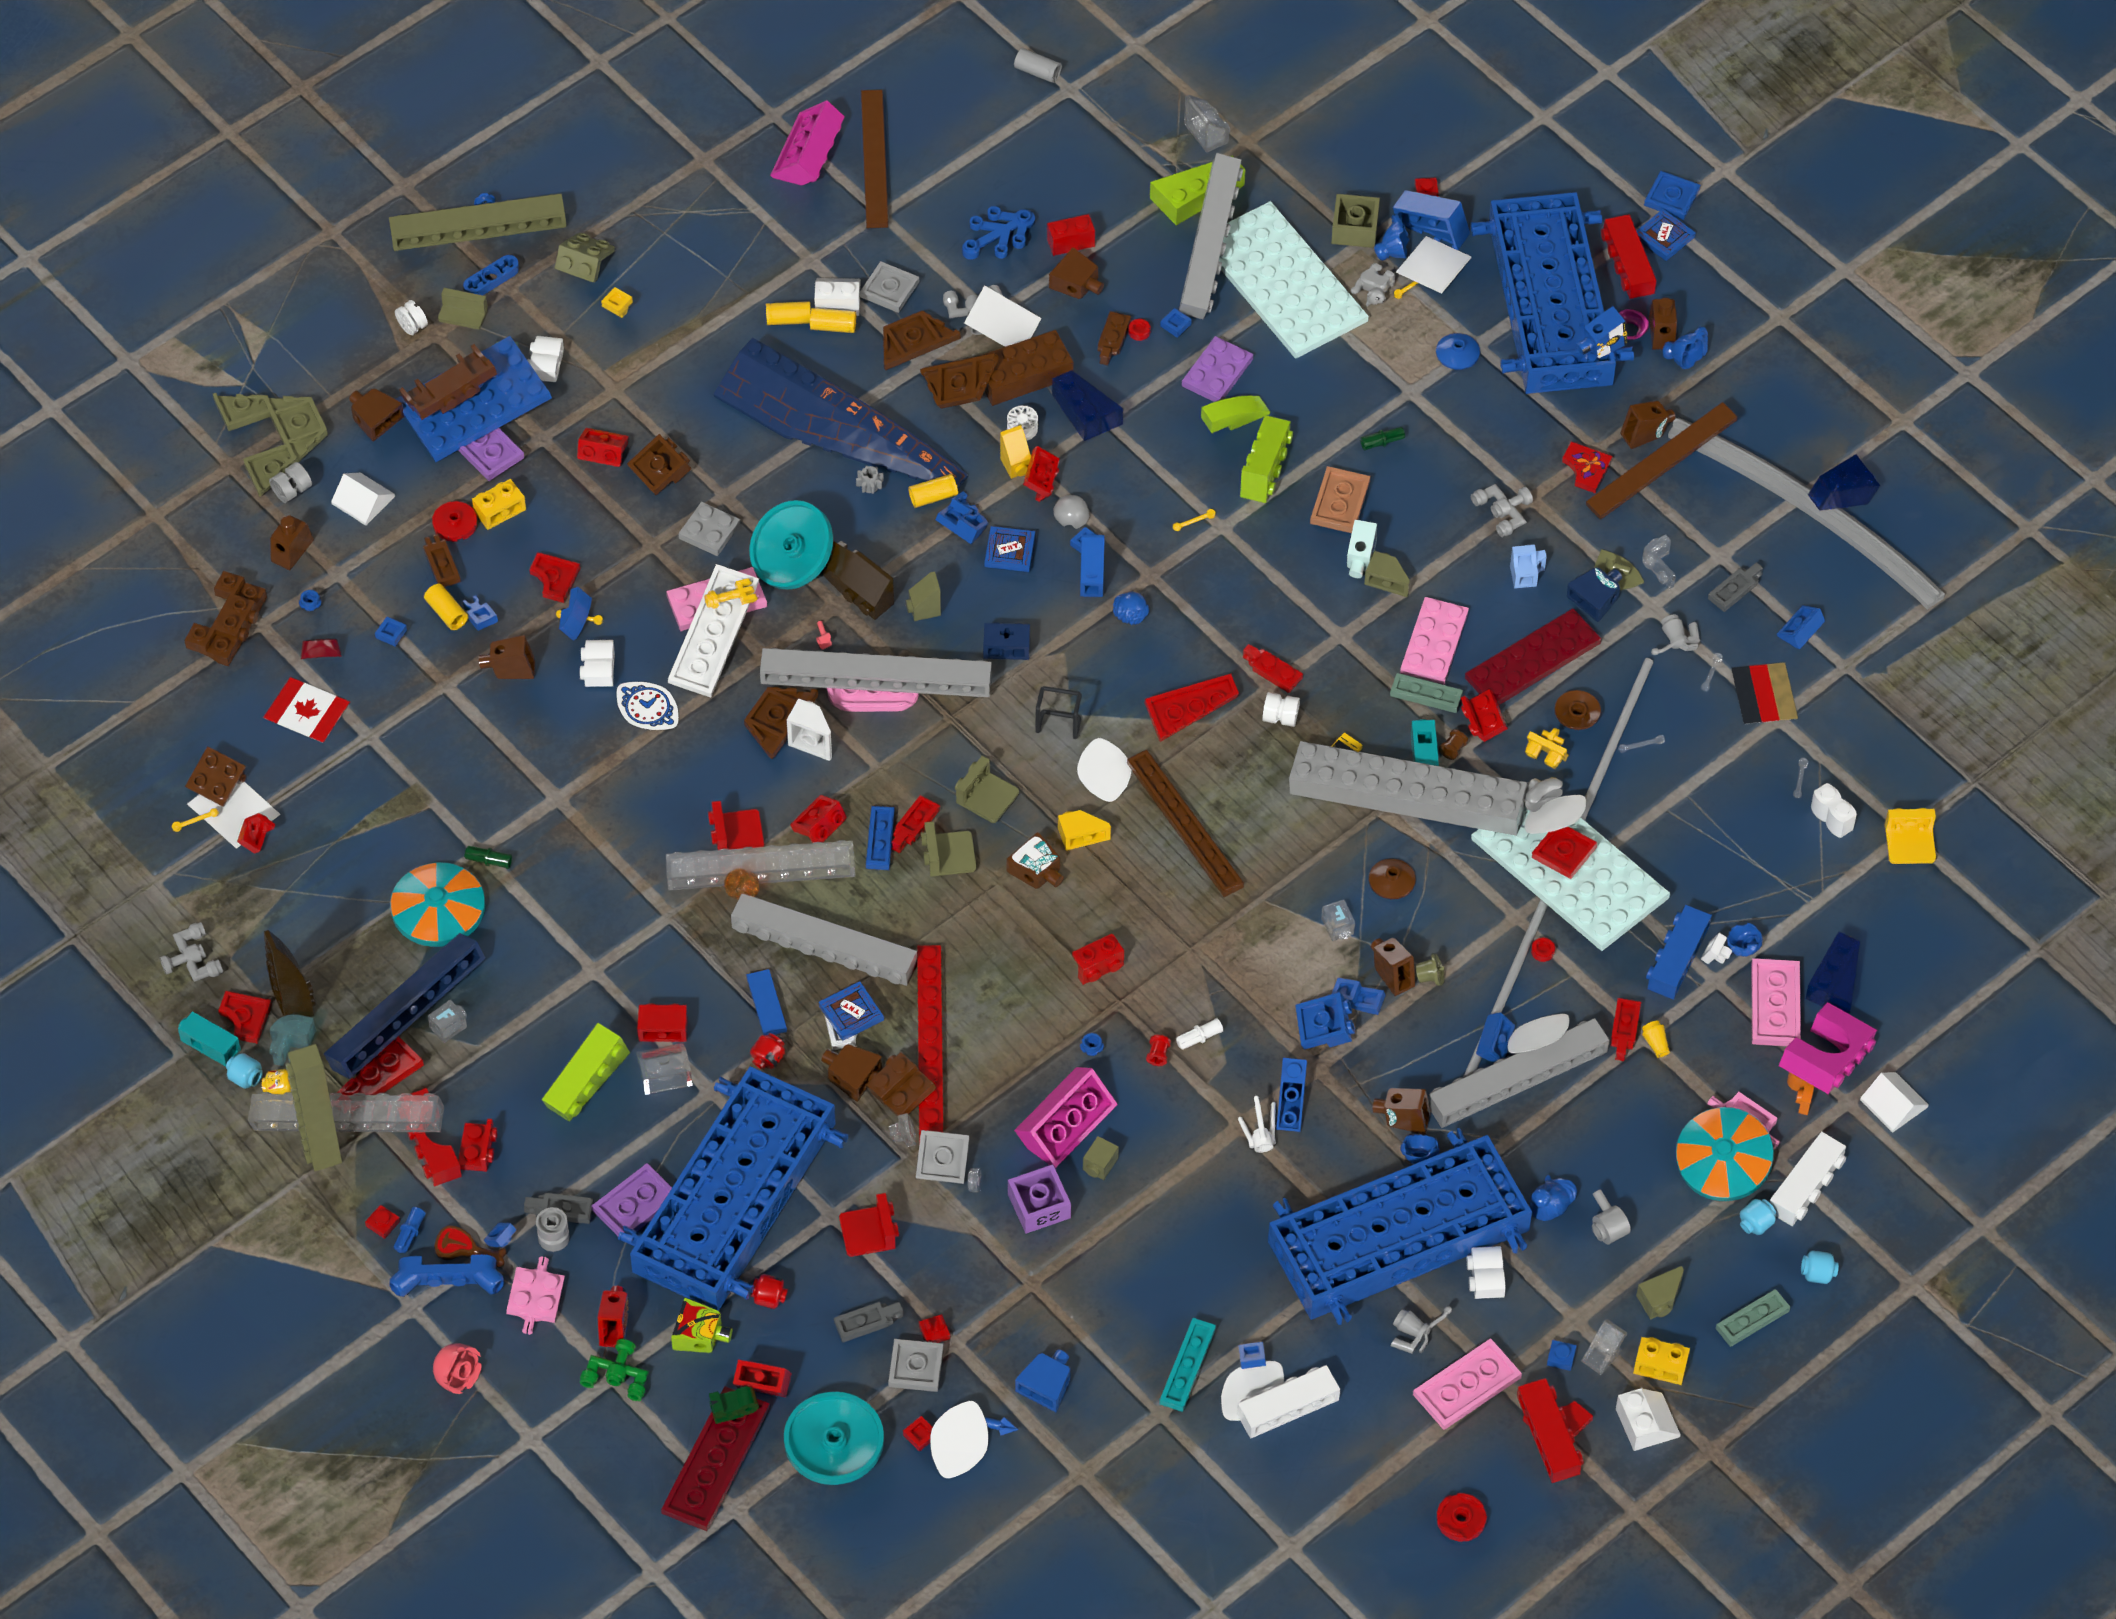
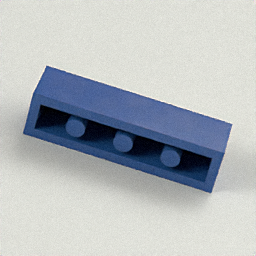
(1678, 952)

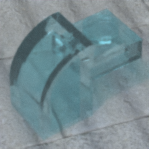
(290, 1031)

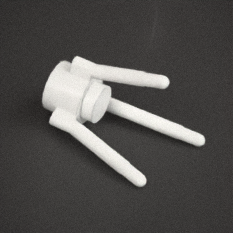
(1262, 1138)

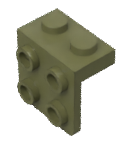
(582, 256)
(985, 792)
(948, 851)

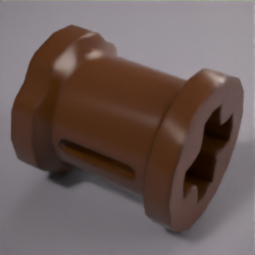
(1453, 744)

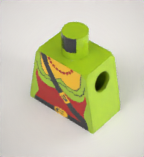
(698, 1328)

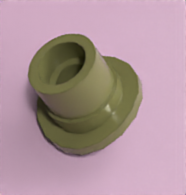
(1431, 970)

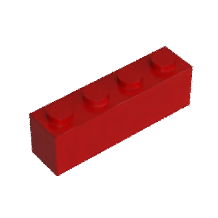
(1628, 256)
(1549, 1430)

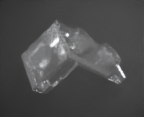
(1652, 560)

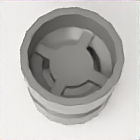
(289, 483)
(552, 1229)

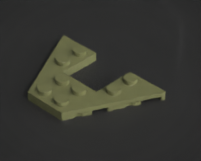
(294, 420)

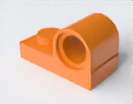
(1804, 1090)

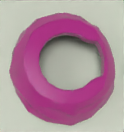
(1636, 318)

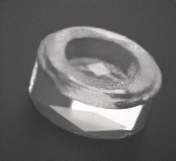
(974, 1180)

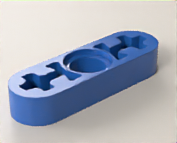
(495, 268)

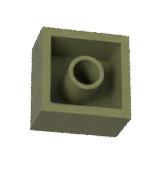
(1355, 220)

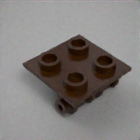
(216, 776)

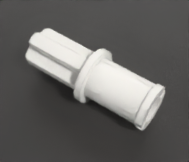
(1199, 1034)

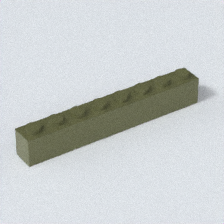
(477, 222)
(313, 1108)

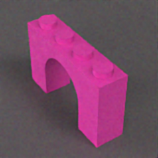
(1829, 1069)

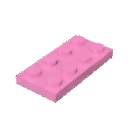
(686, 600)
(1434, 640)
(1775, 1001)
(1467, 1384)

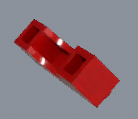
(439, 1160)

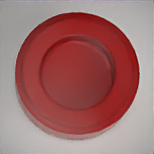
(1139, 329)
(1543, 949)

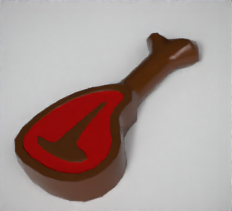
(456, 1242)

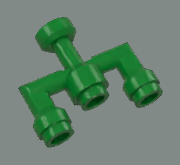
(617, 1371)

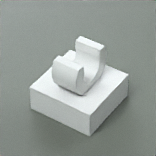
(1716, 950)

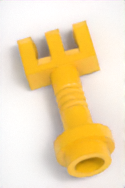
(713, 599)

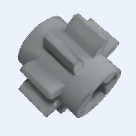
(869, 479)

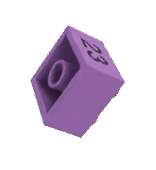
(1039, 1199)

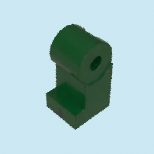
(733, 1404)

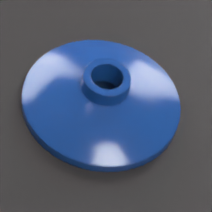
(1454, 357)

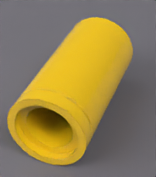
(788, 313)
(833, 320)
(933, 490)
(446, 607)

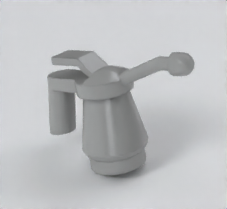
(1674, 631)
(1409, 1323)

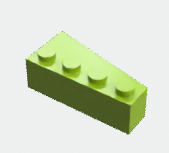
(1184, 192)
(1265, 459)
(586, 1072)

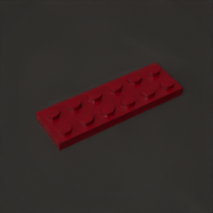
(1534, 657)
(712, 1467)

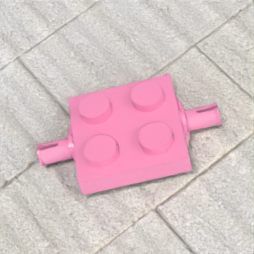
(1743, 1103)
(535, 1295)

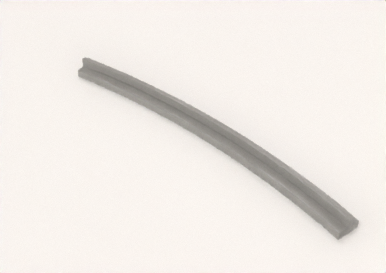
(1834, 519)

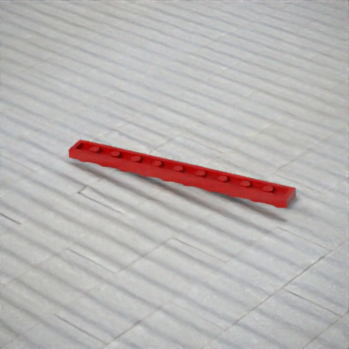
(930, 1035)

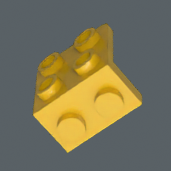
(1910, 836)

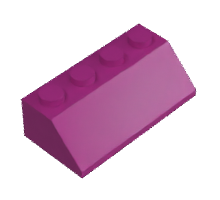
(808, 144)
(1066, 1116)

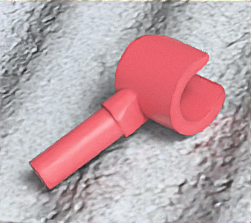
(823, 640)

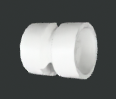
(1281, 709)

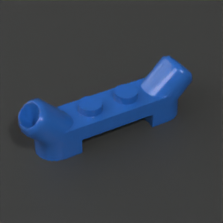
(413, 1273)

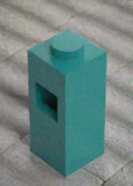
(1424, 742)
(208, 1038)

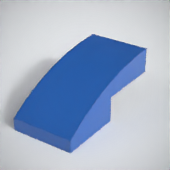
(575, 616)
(1360, 997)

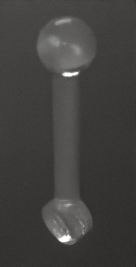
(1717, 658)
(1659, 740)
(1803, 762)

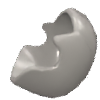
(1071, 511)

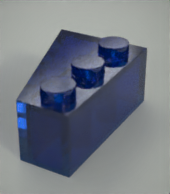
(1085, 405)
(1844, 486)
(1836, 974)

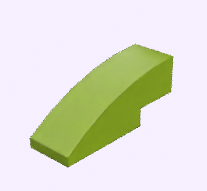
(1233, 412)

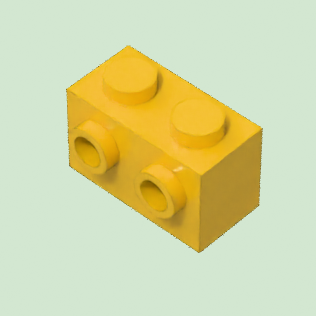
(499, 504)
(1661, 1360)

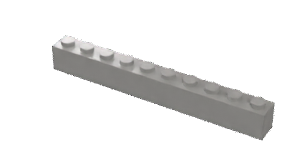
(875, 672)

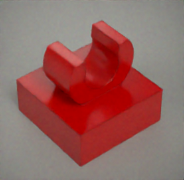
(934, 1329)

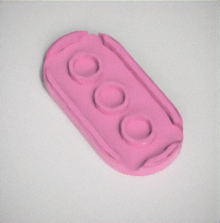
(870, 700)

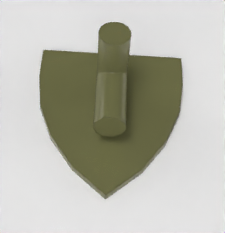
(1630, 575)

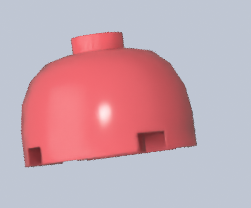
(456, 1367)

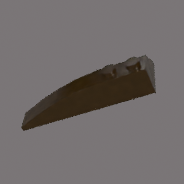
(859, 580)
(286, 979)

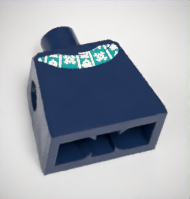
(1595, 591)

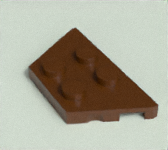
(914, 337)
(960, 380)
(769, 716)

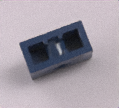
(1006, 641)

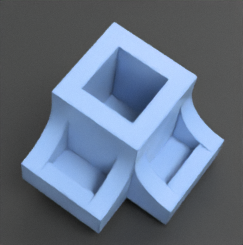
(1526, 565)

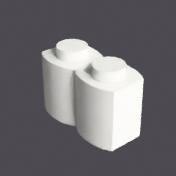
(546, 357)
(598, 663)
(1833, 810)
(1487, 1272)

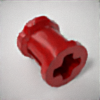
(1158, 1050)

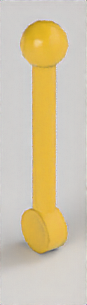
(1399, 293)
(1210, 514)
(598, 620)
(177, 826)

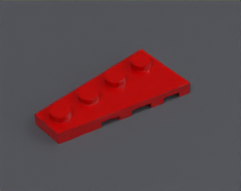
(1186, 705)
(385, 1070)

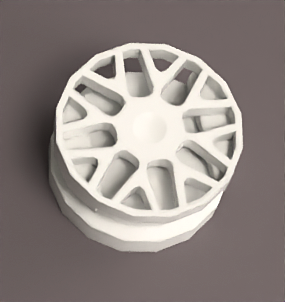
(411, 318)
(1027, 420)

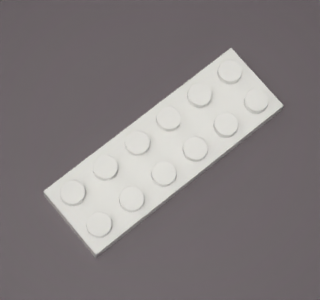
(710, 636)

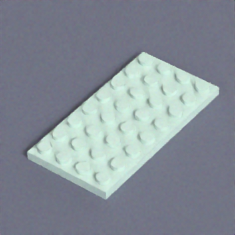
(1287, 282)
(1599, 900)

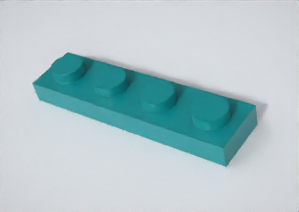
(1187, 1364)

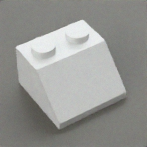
(838, 294)
(809, 730)
(1646, 1418)

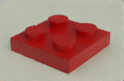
(1564, 851)

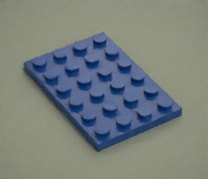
(500, 400)

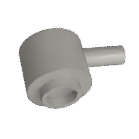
(1610, 1223)

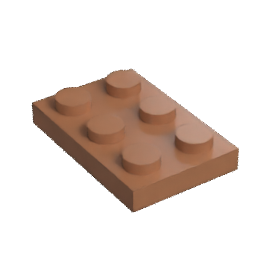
(1340, 499)

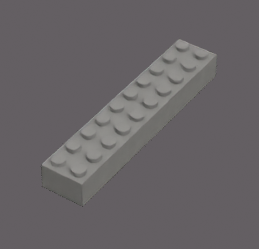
(1408, 788)

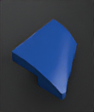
(962, 518)

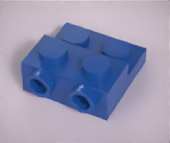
(1325, 1021)

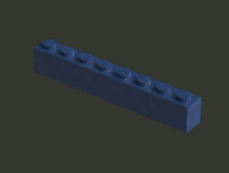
(404, 1006)

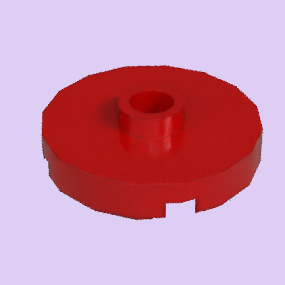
(456, 529)
(1463, 1506)

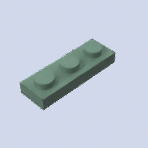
(1426, 693)
(1752, 1317)

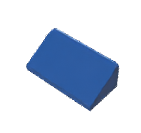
(1801, 626)
(1495, 1037)

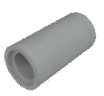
(1037, 65)

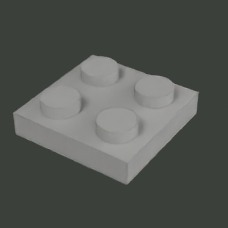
(889, 287)
(709, 528)
(942, 1157)
(915, 1365)

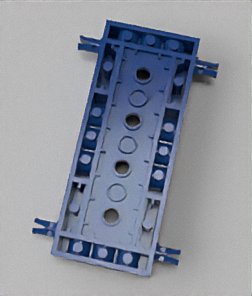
(1528, 288)
(755, 1193)
(1411, 1241)

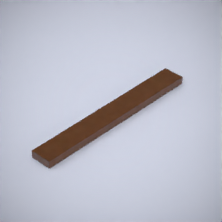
(874, 159)
(1661, 461)
(1185, 823)

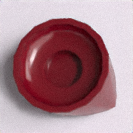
(320, 648)

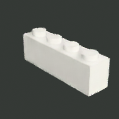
(1807, 1178)
(1288, 1401)

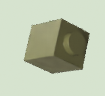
(1100, 1158)

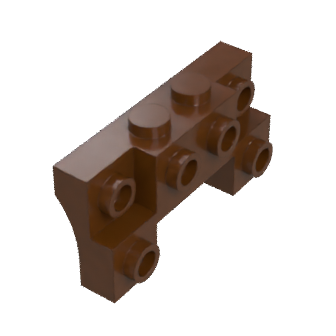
(451, 386)
(232, 622)

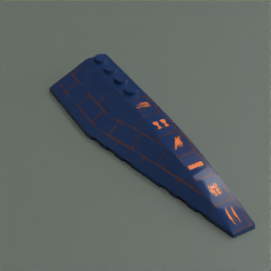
(822, 414)

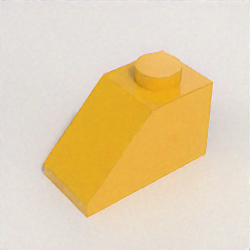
(1014, 451)
(1082, 829)

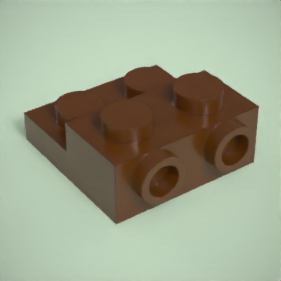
(659, 464)
(900, 1085)

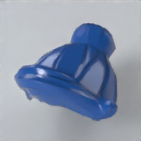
(1393, 241)
(1687, 348)
(1552, 1198)

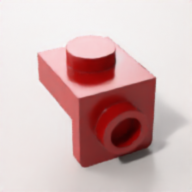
(254, 832)

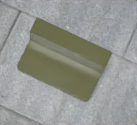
(462, 308)

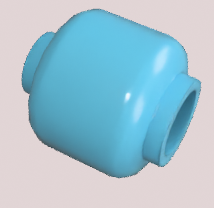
(244, 1070)
(1757, 1217)
(1819, 1267)

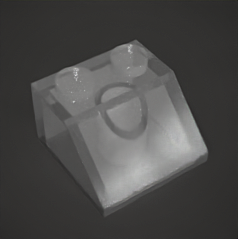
(1205, 123)
(664, 1068)

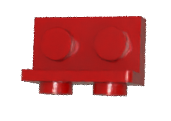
(601, 447)
(1041, 473)
(1483, 715)
(819, 819)
(476, 1146)

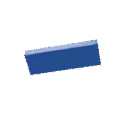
(880, 838)
(766, 1002)

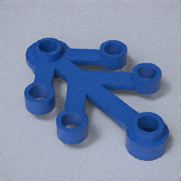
(971, 248)

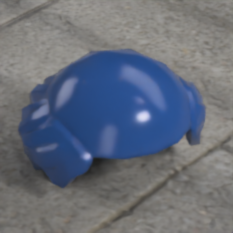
(1130, 607)
(1744, 939)
(1419, 1148)

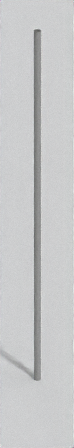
(1590, 795)

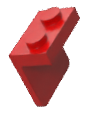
(736, 828)
(869, 1228)

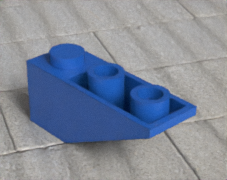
(1092, 565)
(1291, 1094)

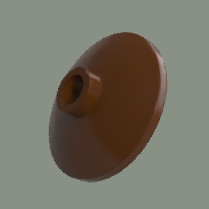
(1577, 702)
(1392, 886)

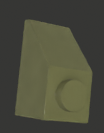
(1387, 574)
(924, 598)
(1660, 1293)

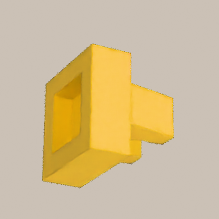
(617, 302)

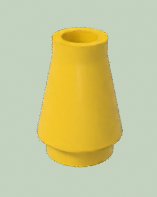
(1655, 1036)

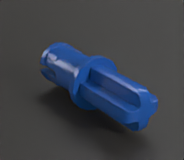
(409, 1230)

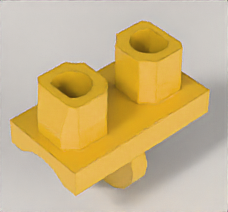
(1555, 752)

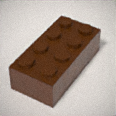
(1027, 367)

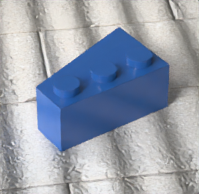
(1433, 215)

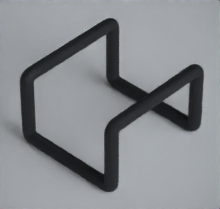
(1040, 714)

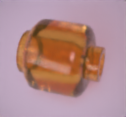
(741, 882)

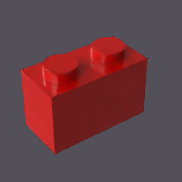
(1069, 233)
(662, 1023)
(762, 1378)

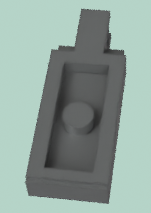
(1735, 587)
(576, 1208)
(867, 1320)

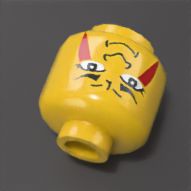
(276, 1082)

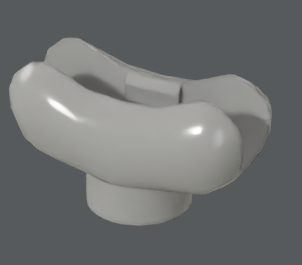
(1541, 792)

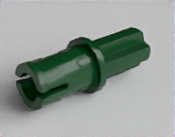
(1381, 438)
(488, 857)

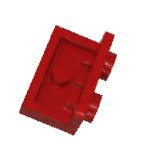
(1099, 958)

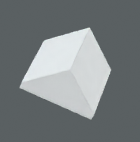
(361, 497)
(1893, 1100)

